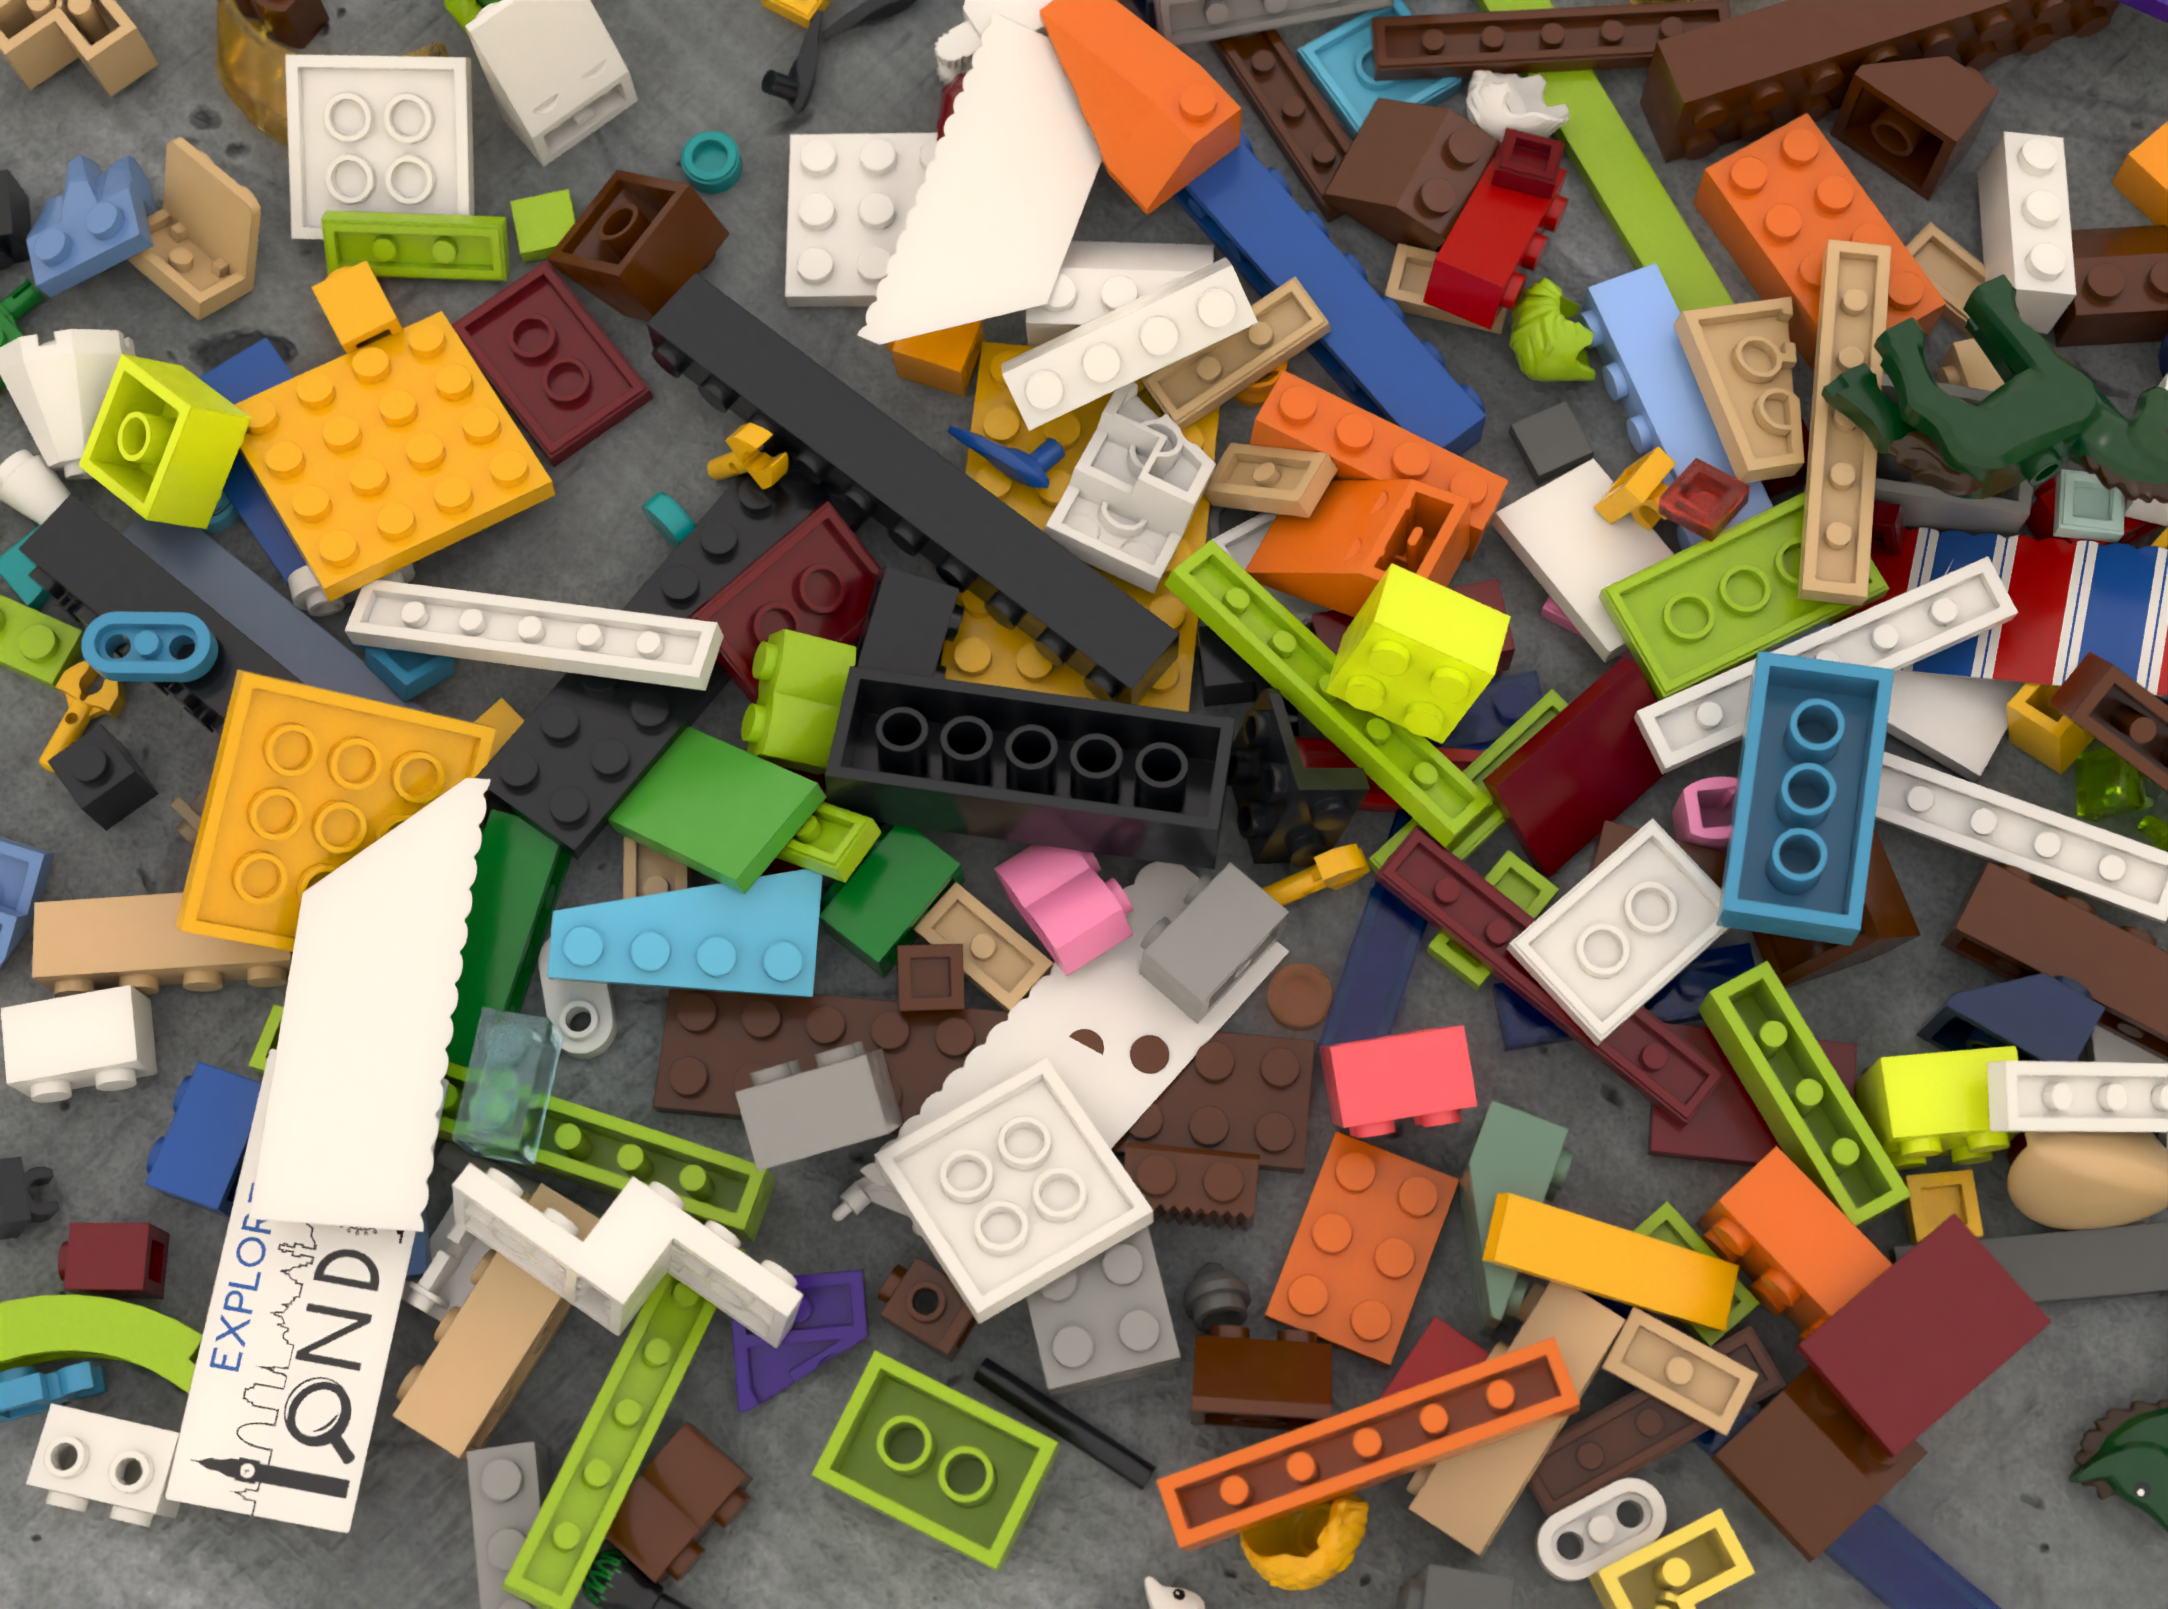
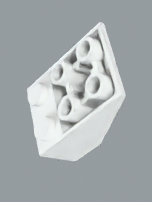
(551, 71)

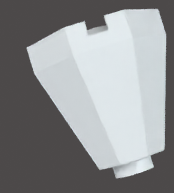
(62, 389)

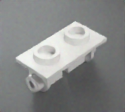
(449, 1275)

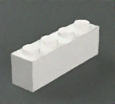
(1128, 343)

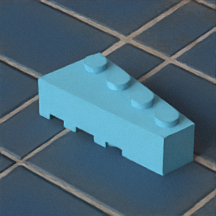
(697, 938)

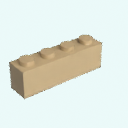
(136, 943)
(487, 1346)
(1479, 1488)

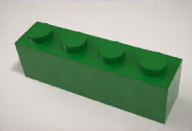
(507, 925)

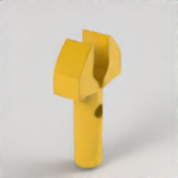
(747, 458)
(82, 708)
(1332, 870)

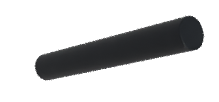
(1064, 1423)

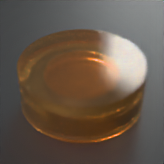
(1299, 997)

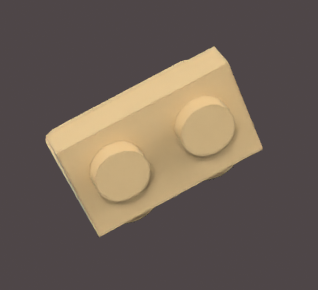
(202, 234)

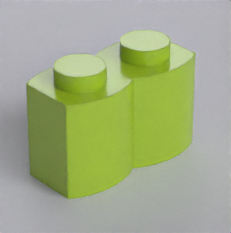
(797, 699)

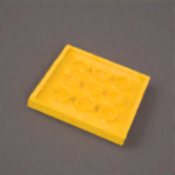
(388, 455)
(303, 790)

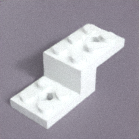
(627, 1254)

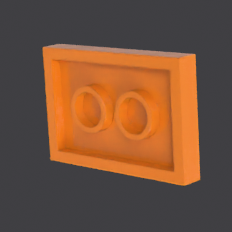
(1362, 1249)

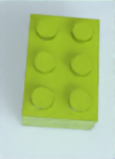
(937, 1461)

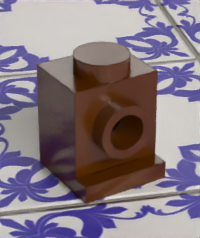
(941, 1330)

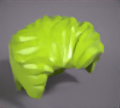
(1543, 338)

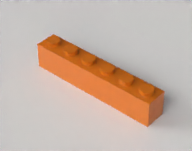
(1368, 1445)

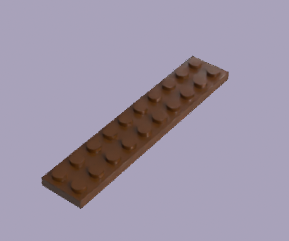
(1231, 1097)

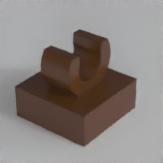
(930, 977)

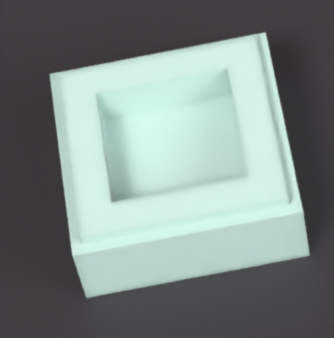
(2087, 508)

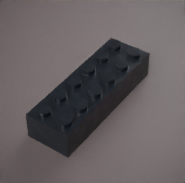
(99, 571)
(1031, 767)

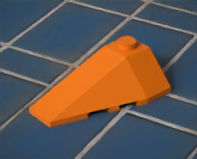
(1143, 97)

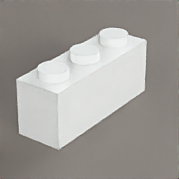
(2028, 224)

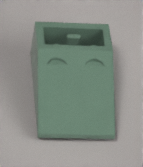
(1513, 1156)

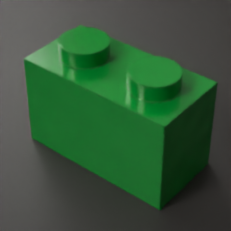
(888, 896)

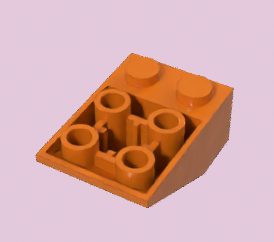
(1357, 535)

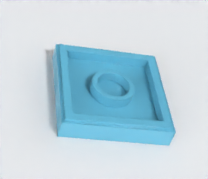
(1344, 74)

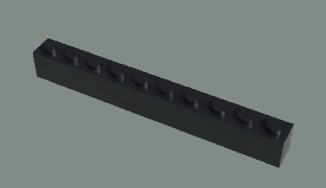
(914, 494)

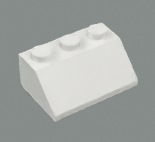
(1108, 276)

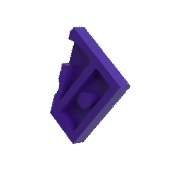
(826, 1324)

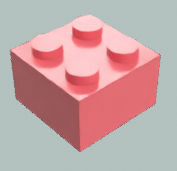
(1398, 1077)

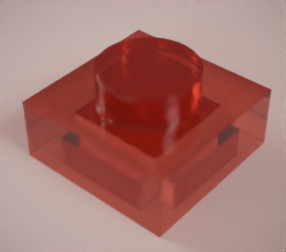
(1703, 499)

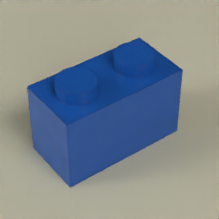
(206, 1139)

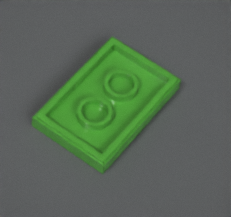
(717, 809)

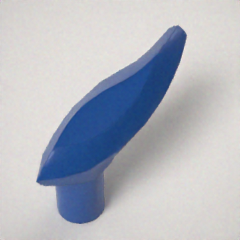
(1014, 463)

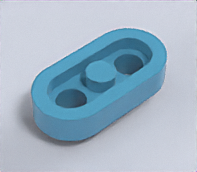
(153, 649)

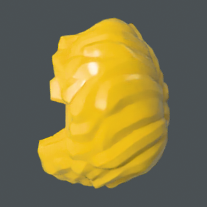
(1308, 1545)

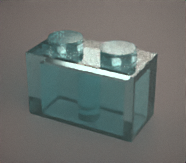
(508, 1086)

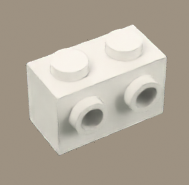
(79, 1043)
(107, 1462)

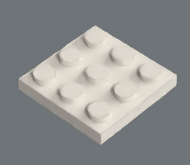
(378, 136)
(848, 211)
(1013, 1189)

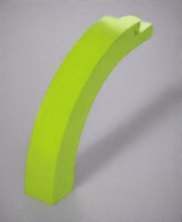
(93, 1327)

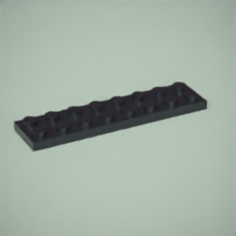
(605, 734)

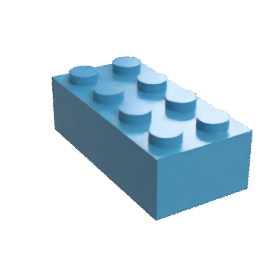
(1805, 798)

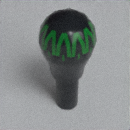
(620, 1584)

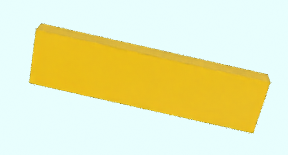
(1610, 1262)

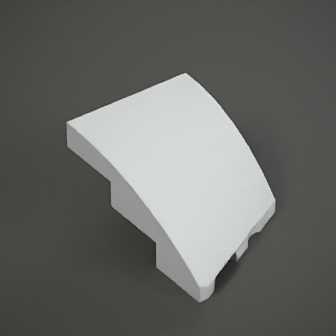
(1131, 493)

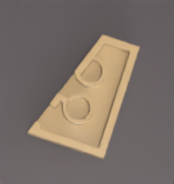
(1746, 380)

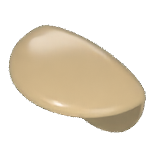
(2089, 1179)

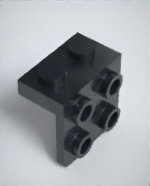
(1282, 806)

